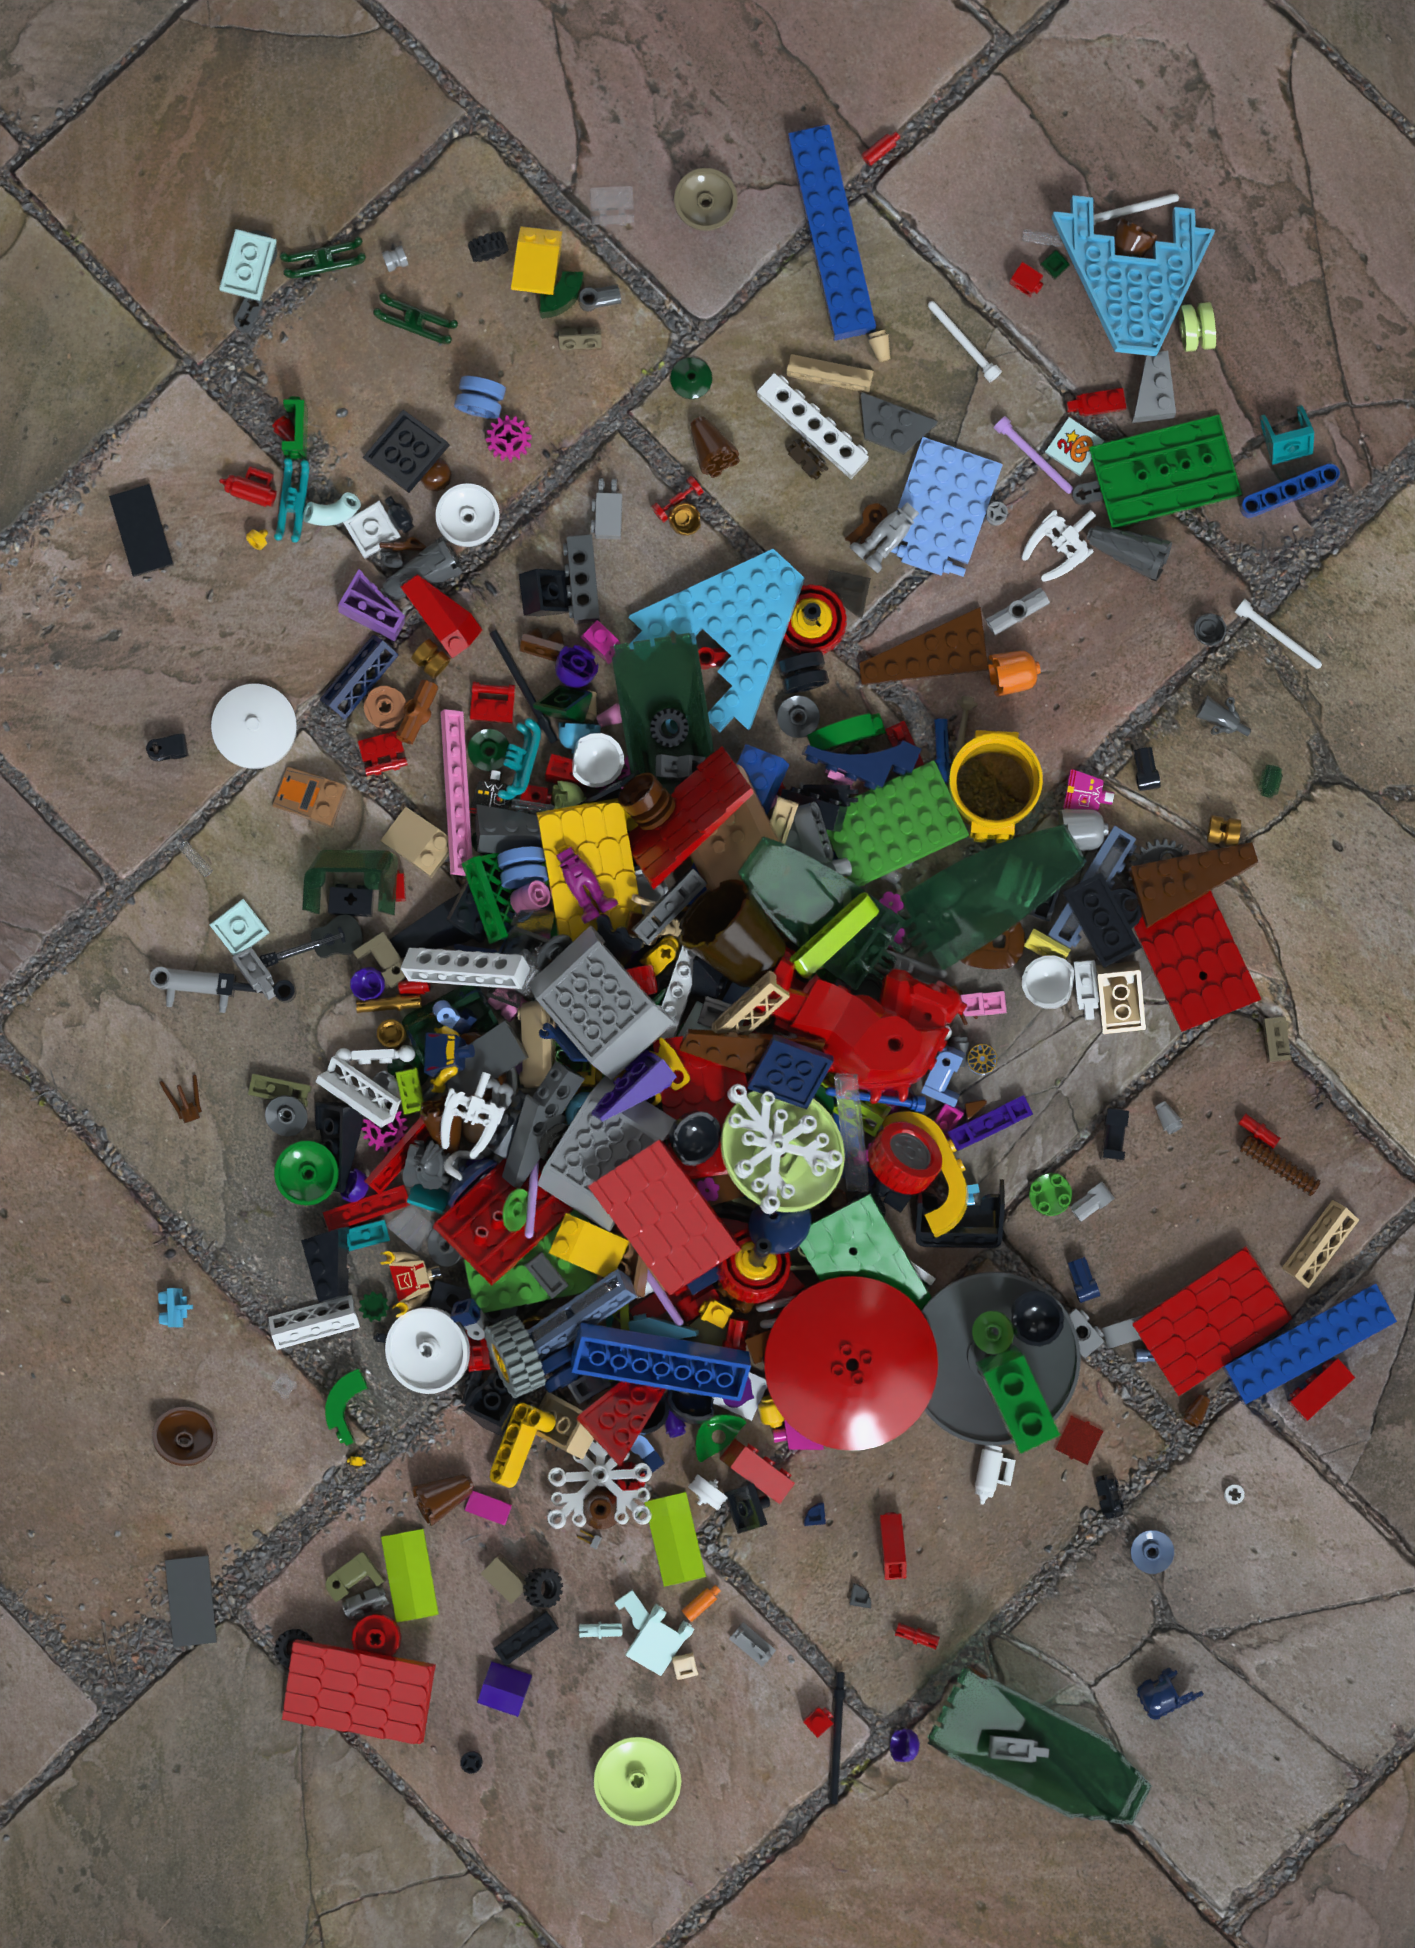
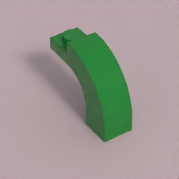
(847, 731)
(337, 1400)

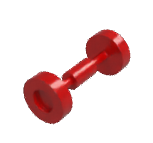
(694, 486)

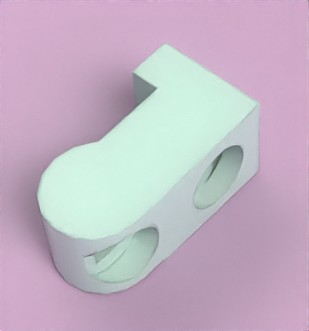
(634, 1608)

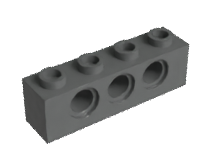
(582, 545)

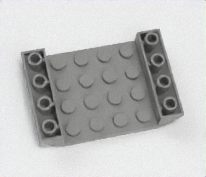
(599, 1004)
(597, 1147)

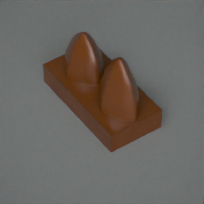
(535, 644)

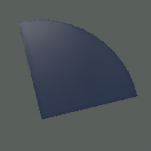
(815, 1515)

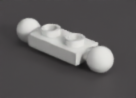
(385, 1056)

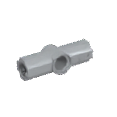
(1029, 605)

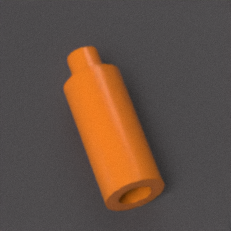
(701, 1603)

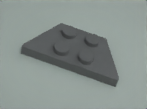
(893, 425)

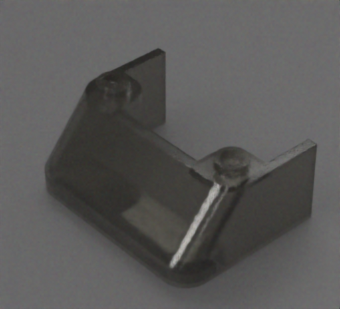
(528, 932)

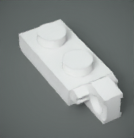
(1086, 987)

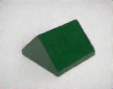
(565, 704)

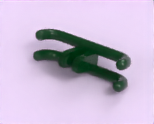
(323, 259)
(415, 320)

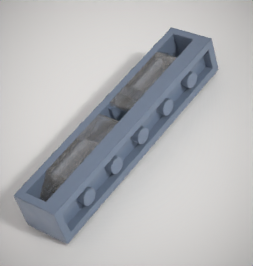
(1108, 862)
(589, 1307)

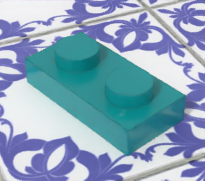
(367, 1235)

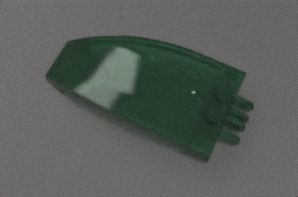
(989, 892)
(805, 895)

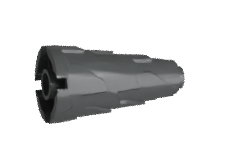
(1140, 552)
(433, 564)

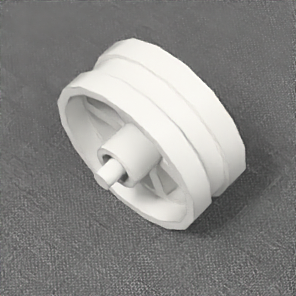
(707, 1492)

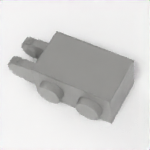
(608, 512)

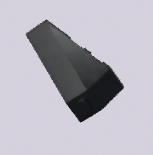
(491, 1405)

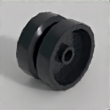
(803, 672)

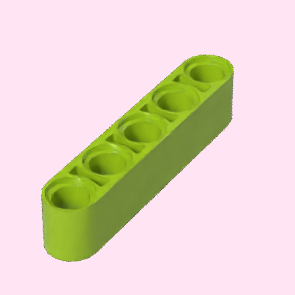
(834, 935)

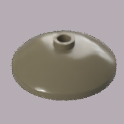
(701, 186)

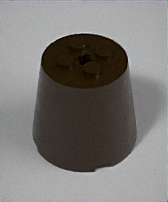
(732, 933)

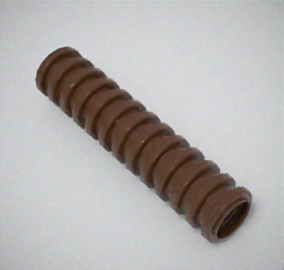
(1280, 1165)

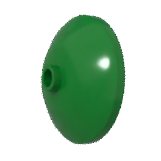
(292, 1169)

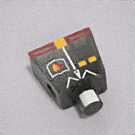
(487, 793)

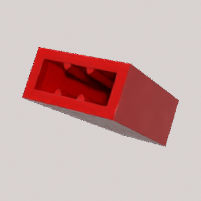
(893, 1546)

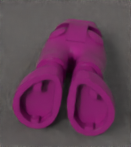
(578, 873)

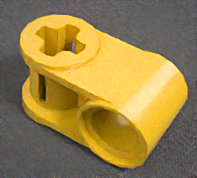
(659, 956)

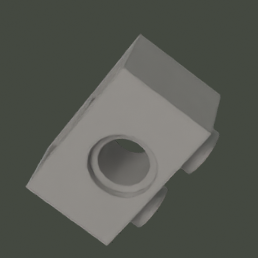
(1094, 1335)

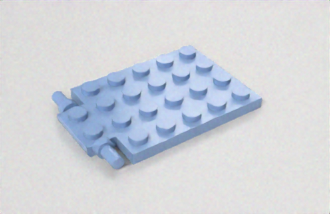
(952, 498)

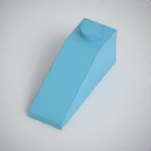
(660, 1327)

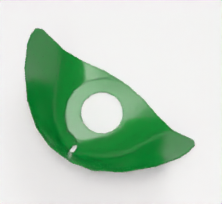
(727, 1423)

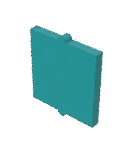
(432, 1200)

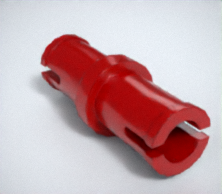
(1259, 1130)
(917, 1636)

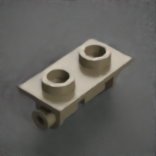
(570, 339)

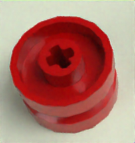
(377, 1624)

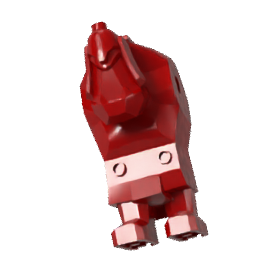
(881, 1042)

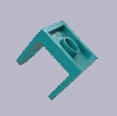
(1289, 444)

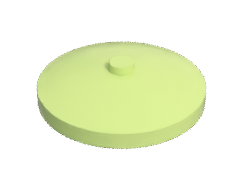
(637, 1781)

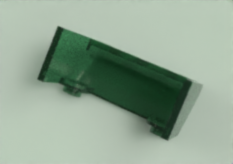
(378, 869)
(424, 1021)

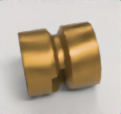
(432, 660)
(1231, 831)
(391, 1034)

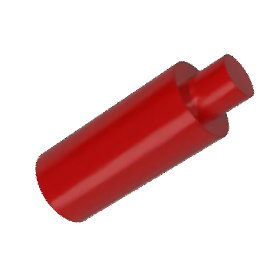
(880, 148)

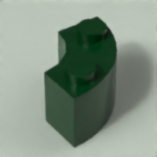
(564, 295)

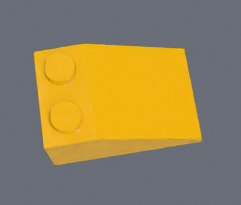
(536, 260)
(588, 1246)

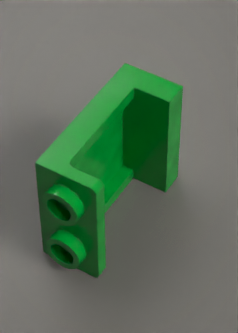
(298, 448)

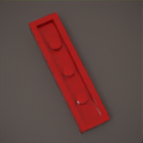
(396, 1158)
(366, 1208)

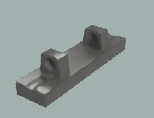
(669, 906)

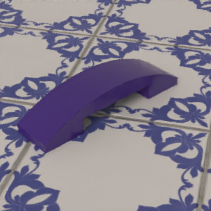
(990, 1123)

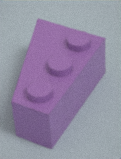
(371, 608)

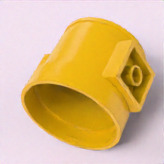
(1008, 745)

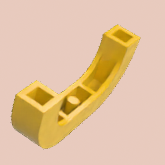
(953, 1209)

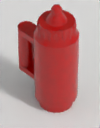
(251, 490)

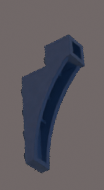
(870, 767)

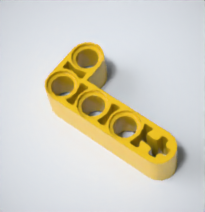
(517, 1442)

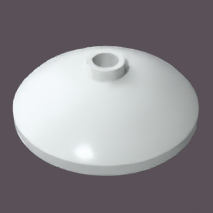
(463, 501)

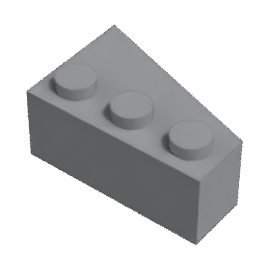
(1155, 392)

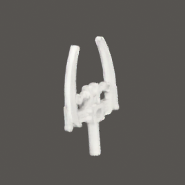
(1068, 536)
(474, 1106)

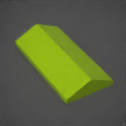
(675, 1539)
(409, 1575)

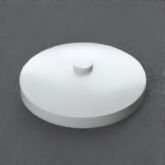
(254, 726)
(427, 1350)

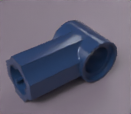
(1085, 1285)

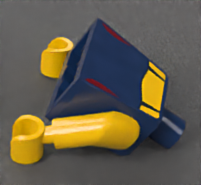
(445, 1056)

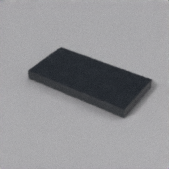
(141, 530)

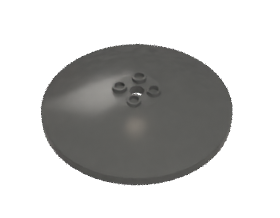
(960, 1395)

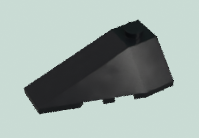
(430, 931)
(340, 1133)

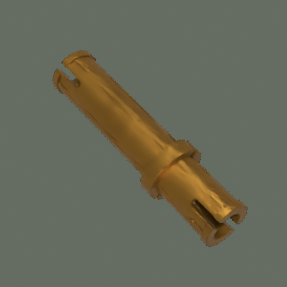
(390, 1003)

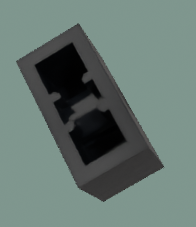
(361, 908)

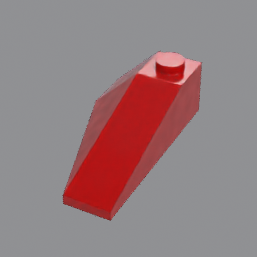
(446, 619)

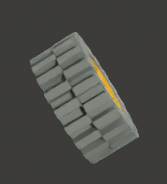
(514, 1356)

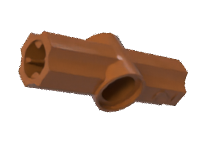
(417, 711)

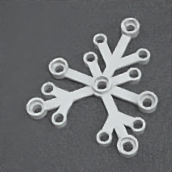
(761, 1124)
(575, 1501)

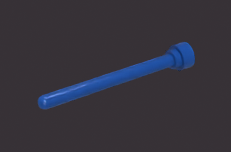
(916, 1103)

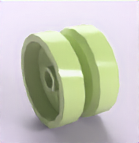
(1197, 326)

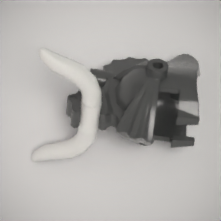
(429, 1165)

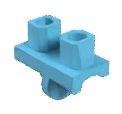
(176, 1307)

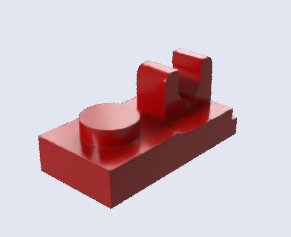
(479, 1355)

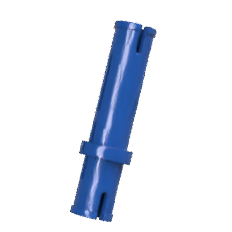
(942, 748)

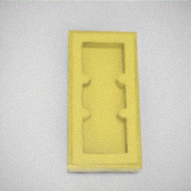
(1045, 945)

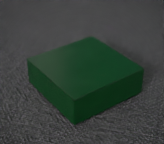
(1055, 264)

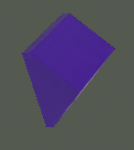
(504, 1689)

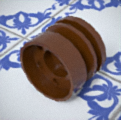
(646, 801)

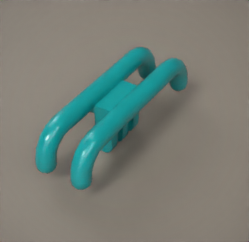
(292, 500)
(522, 759)

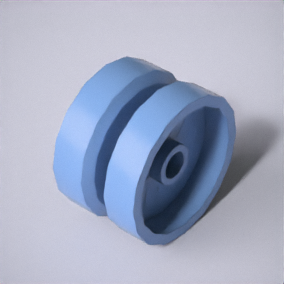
(480, 397)
(522, 867)

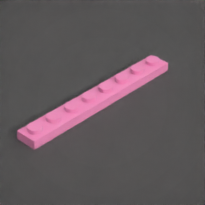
(456, 789)

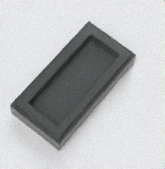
(546, 1275)

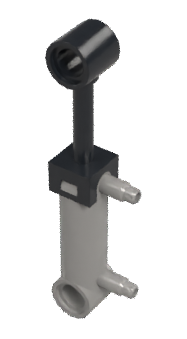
(210, 983)

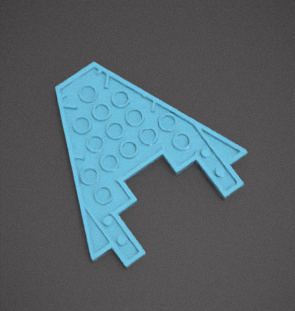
(1133, 294)
(745, 614)

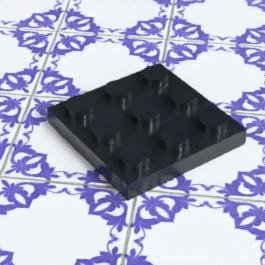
(406, 451)

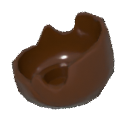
(437, 477)

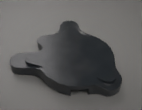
(618, 940)

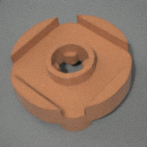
(374, 702)

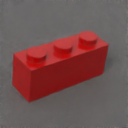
(1320, 1388)

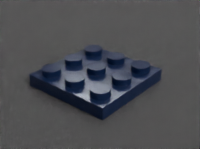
(790, 1072)

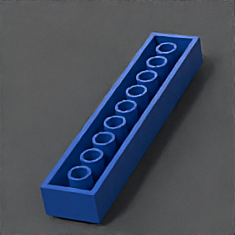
(831, 232)

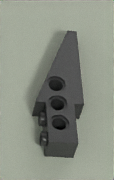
(538, 1116)

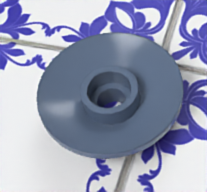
(1163, 1556)

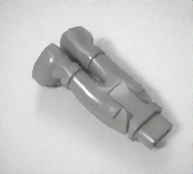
(895, 527)

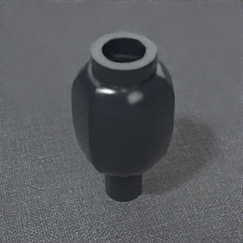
(399, 515)

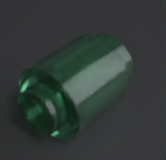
(1270, 781)

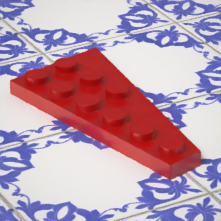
(620, 1417)

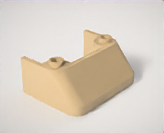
(540, 1051)

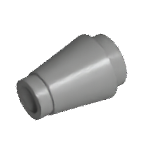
(1168, 1117)

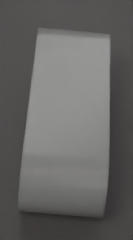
(1120, 1333)

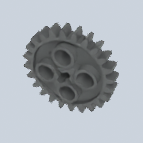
(1156, 852)

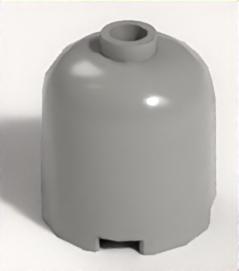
(1085, 827)

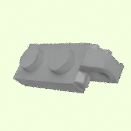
(255, 972)
(1015, 1749)

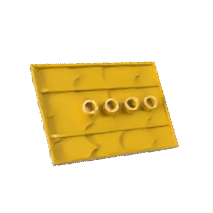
(602, 841)

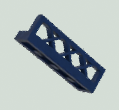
(356, 673)

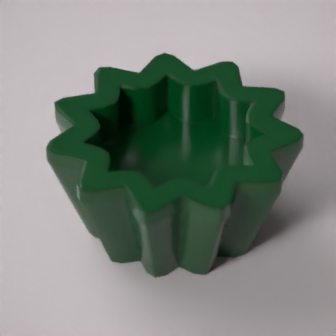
(374, 1306)

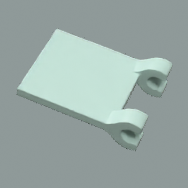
(658, 1642)

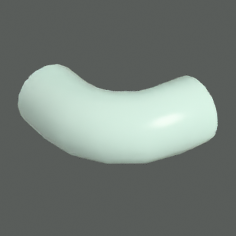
(333, 513)

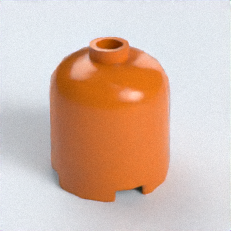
(1013, 672)

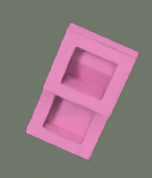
(984, 1003)

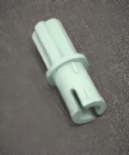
(600, 1630)

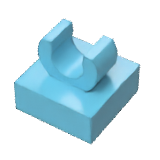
(972, 1189)

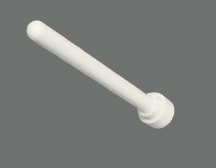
(1135, 208)
(990, 371)
(1246, 610)

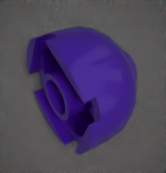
(576, 666)

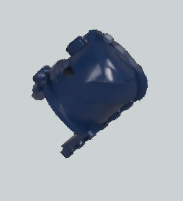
(1163, 1698)

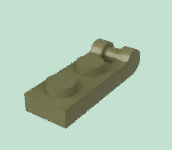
(271, 1088)

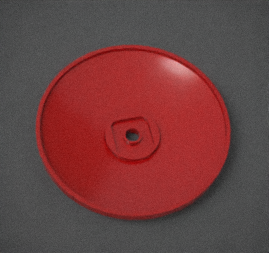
(842, 1322)

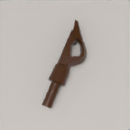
(397, 545)

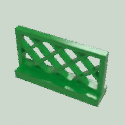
(485, 898)

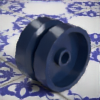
(560, 1366)

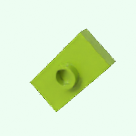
(410, 1090)

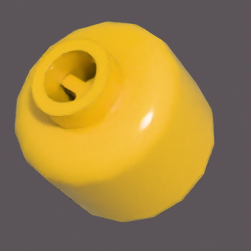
(769, 1413)

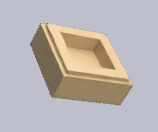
(685, 1666)

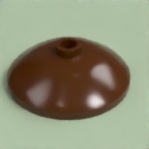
(187, 1426)

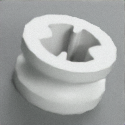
(1228, 1498)

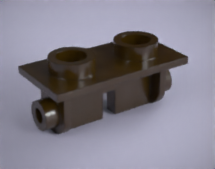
(813, 464)

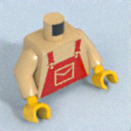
(410, 1279)

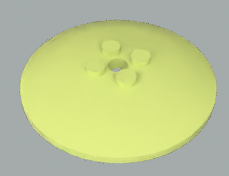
(793, 1168)

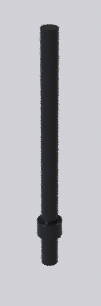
(543, 722)
(839, 1694)

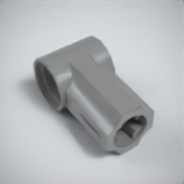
(1094, 1200)

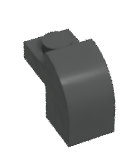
(675, 767)

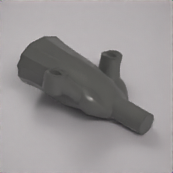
(1225, 720)

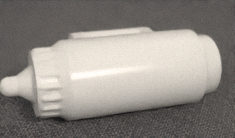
(989, 1471)

